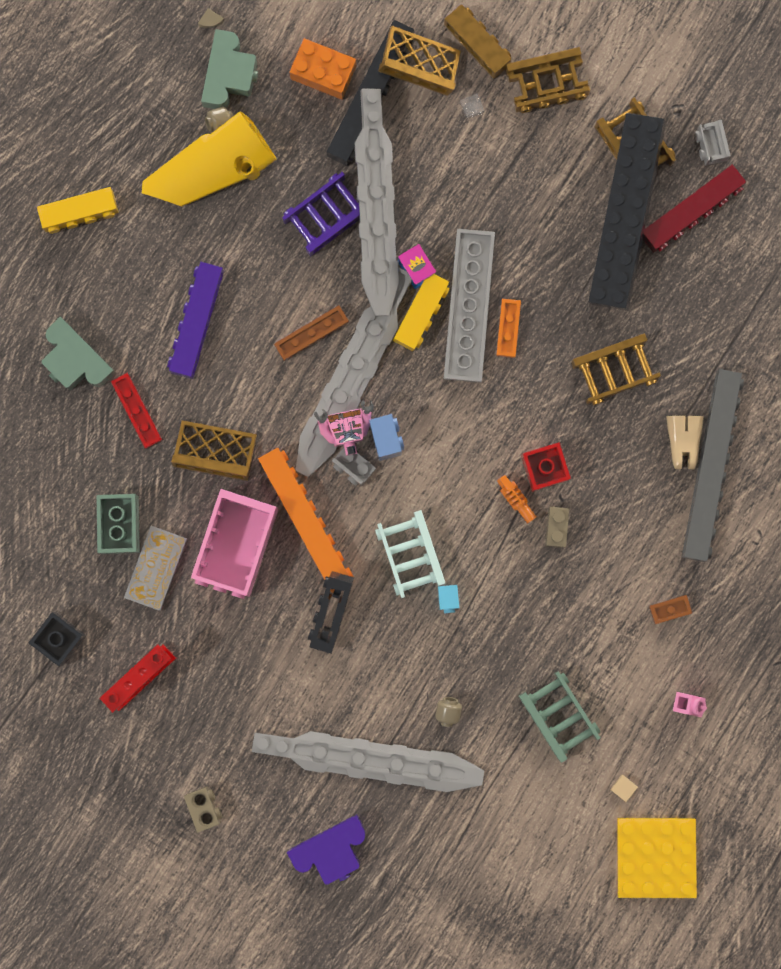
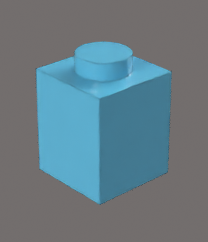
(448, 598)

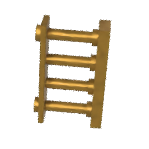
(606, 127)
(619, 350)

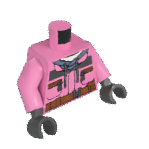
(345, 427)

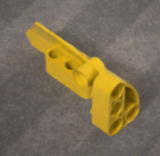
(212, 163)

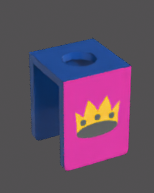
(416, 265)

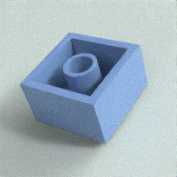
(385, 437)

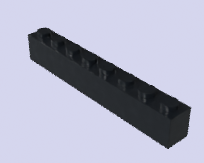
(343, 144)

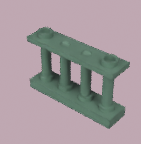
(550, 733)

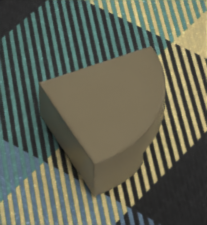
(210, 19)

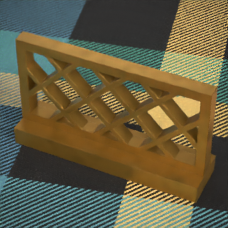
(419, 76)
(215, 466)

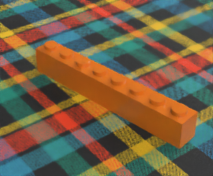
(303, 513)

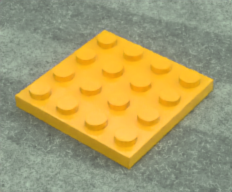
(656, 858)

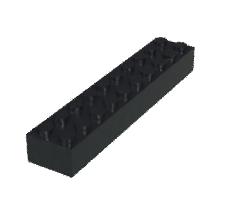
(627, 211)

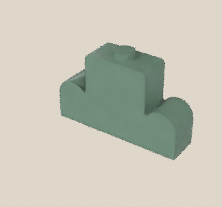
(228, 71)
(74, 358)

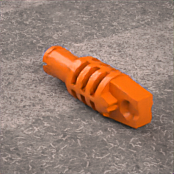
(516, 498)

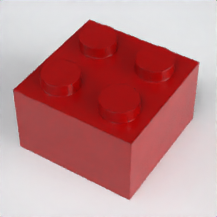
(545, 467)

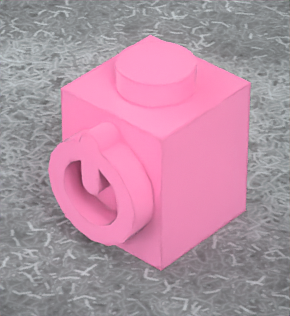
(689, 704)

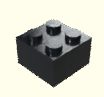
(57, 639)

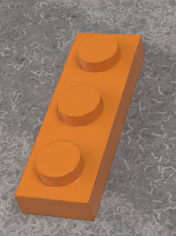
(508, 328)

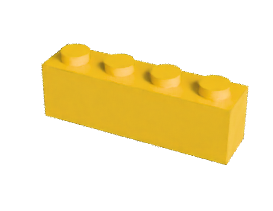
(78, 210)
(419, 314)

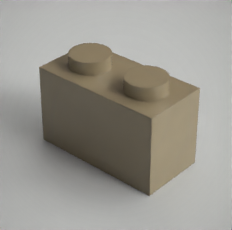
(557, 527)

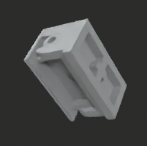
(712, 143)

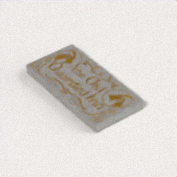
(155, 568)

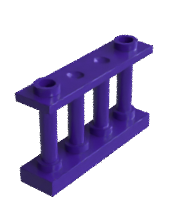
(328, 233)

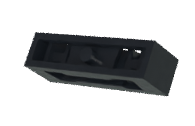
(339, 583)

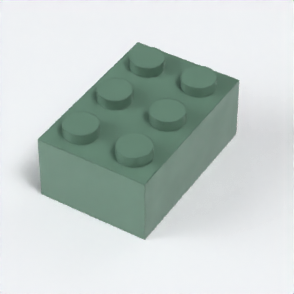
(118, 524)

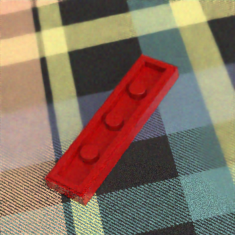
(136, 410)

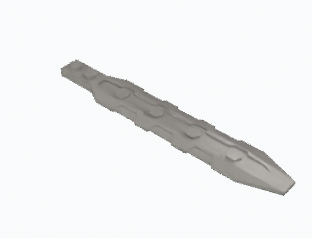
(376, 207)
(350, 378)
(373, 760)

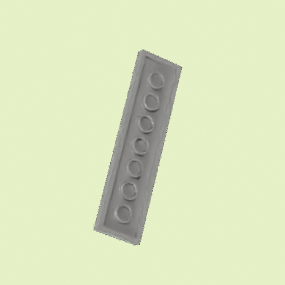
(469, 305)

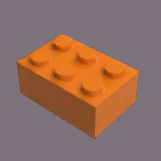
(323, 69)

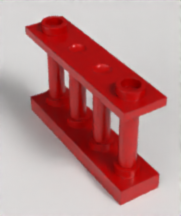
(138, 678)

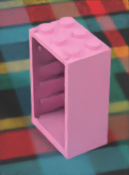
(234, 544)

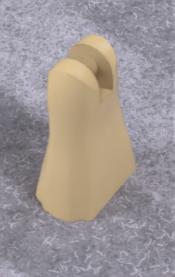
(685, 439)

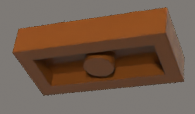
(670, 609)

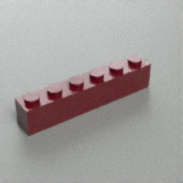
(693, 208)

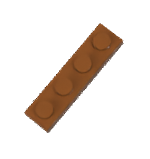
(311, 333)

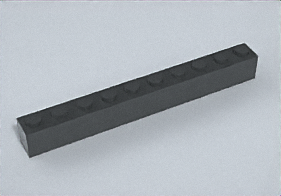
(711, 465)

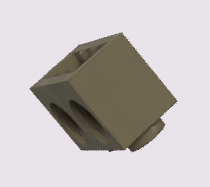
(197, 810)

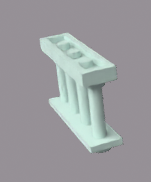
(422, 540)

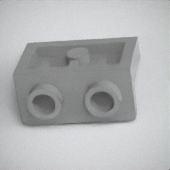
(354, 466)

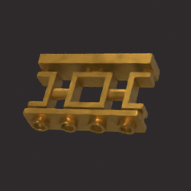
(545, 65)

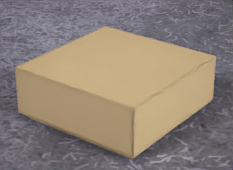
(624, 788)

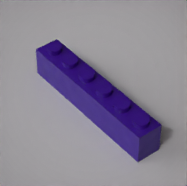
(196, 320)

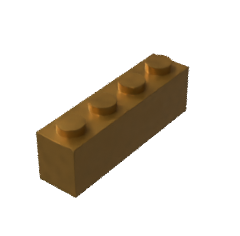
(477, 40)

